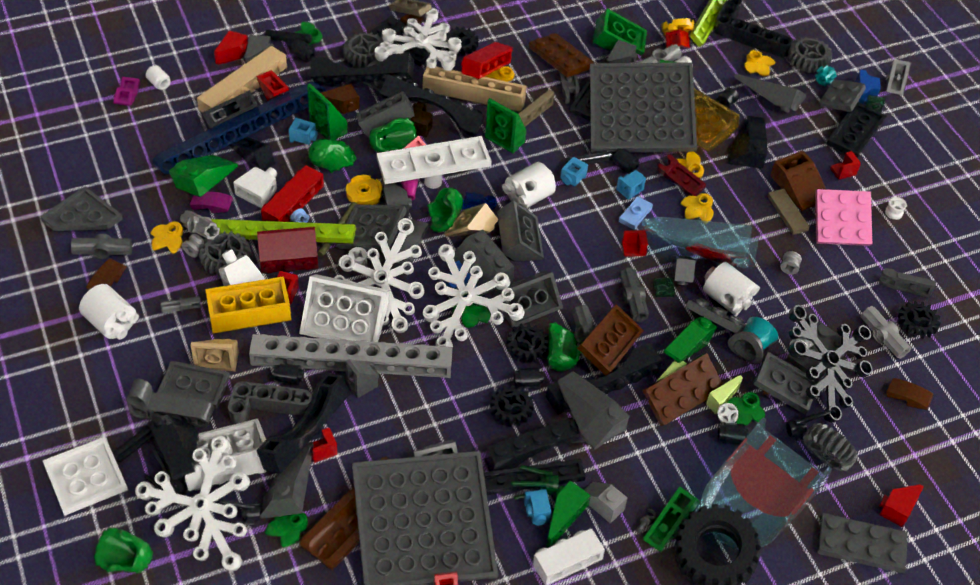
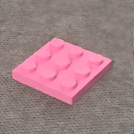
(843, 217)

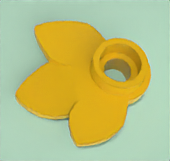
(758, 63)
(504, 74)
(692, 163)
(696, 208)
(165, 237)

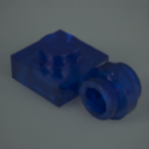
(474, 199)

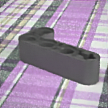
(295, 400)
(148, 405)

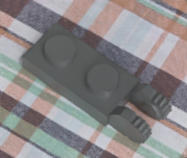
(569, 85)
(907, 283)

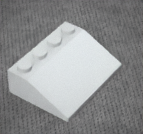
(343, 310)
(244, 441)

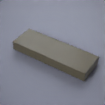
(410, 7)
(537, 107)
(788, 211)

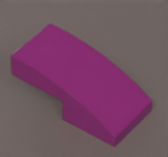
(127, 92)
(214, 201)

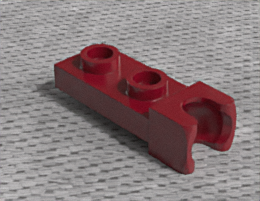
(681, 176)

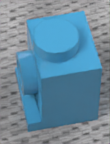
(302, 131)
(571, 175)
(631, 184)
(537, 506)

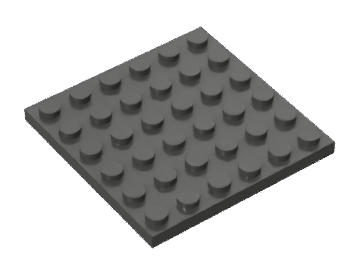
(642, 107)
(423, 519)

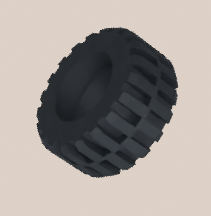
(725, 522)

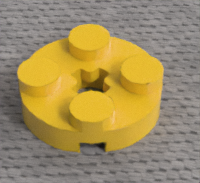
(682, 24)
(373, 188)

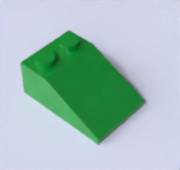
(613, 27)
(325, 116)
(504, 127)
(200, 173)

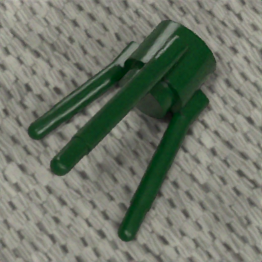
(549, 482)

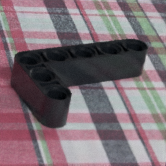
(752, 35)

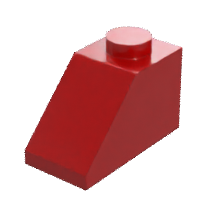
(231, 48)
(900, 504)

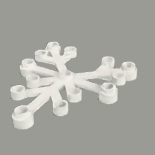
(422, 40)
(391, 257)
(458, 277)
(212, 525)

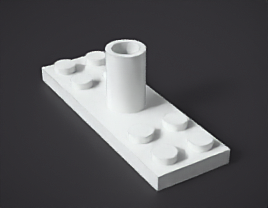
(433, 161)

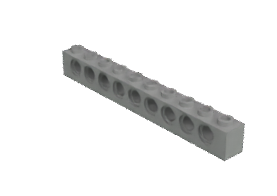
(333, 354)

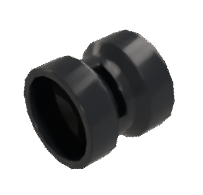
(728, 97)

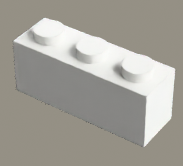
(568, 556)

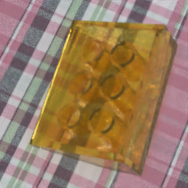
(713, 121)

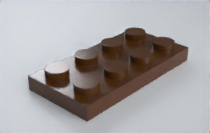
(561, 54)
(610, 340)
(682, 389)

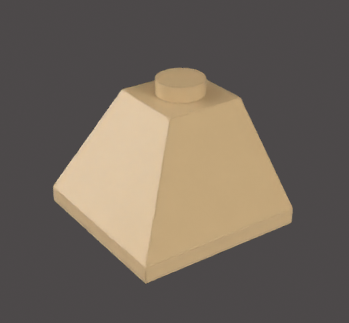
(472, 221)
(216, 354)

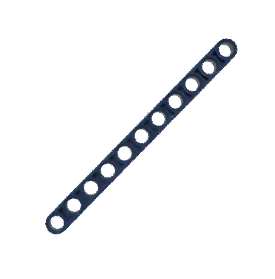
(233, 127)

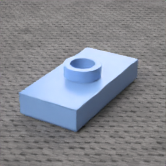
(635, 213)

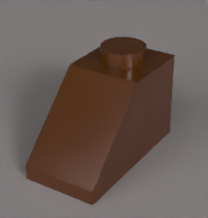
(343, 98)

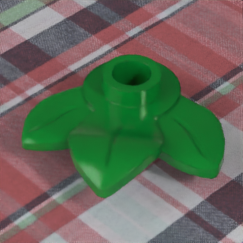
(309, 28)
(473, 314)
(747, 411)
(287, 529)

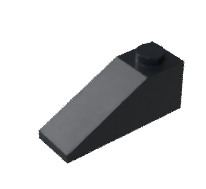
(230, 109)
(254, 153)

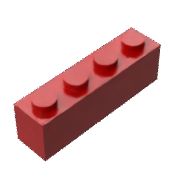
(486, 60)
(293, 195)

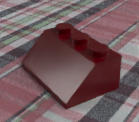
(287, 250)

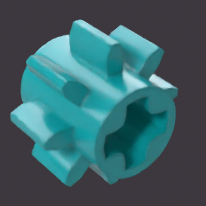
(825, 75)

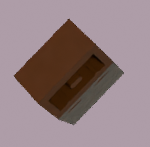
(799, 178)

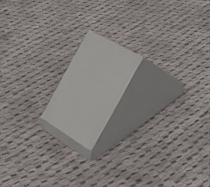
(897, 77)

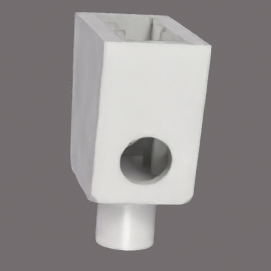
(256, 186)
(238, 269)

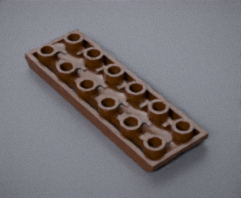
(335, 533)

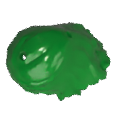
(397, 132)
(331, 154)
(445, 209)
(562, 348)
(118, 549)

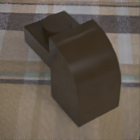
(422, 120)

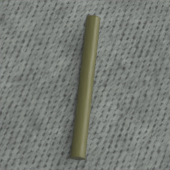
(324, 248)

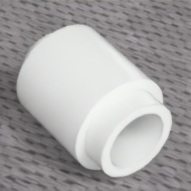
(158, 77)

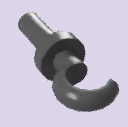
(645, 520)

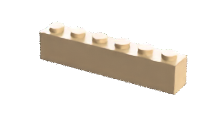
(243, 79)
(468, 88)

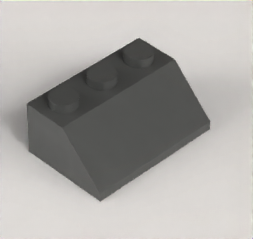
(519, 233)
(488, 258)
(537, 296)

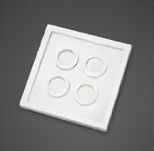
(85, 475)

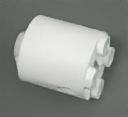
(530, 185)
(730, 288)
(108, 311)

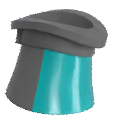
(753, 340)

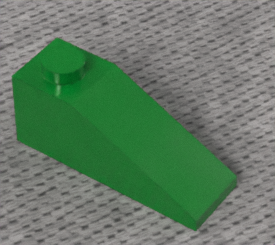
(691, 339)
(569, 505)
(670, 519)

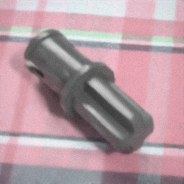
(180, 304)

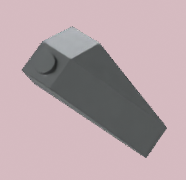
(782, 96)
(414, 238)
(595, 413)
(289, 488)

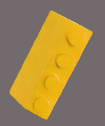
(248, 304)

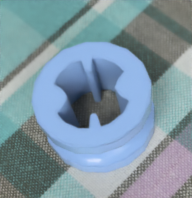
(299, 216)

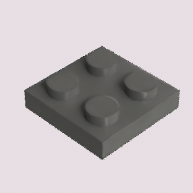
(842, 95)

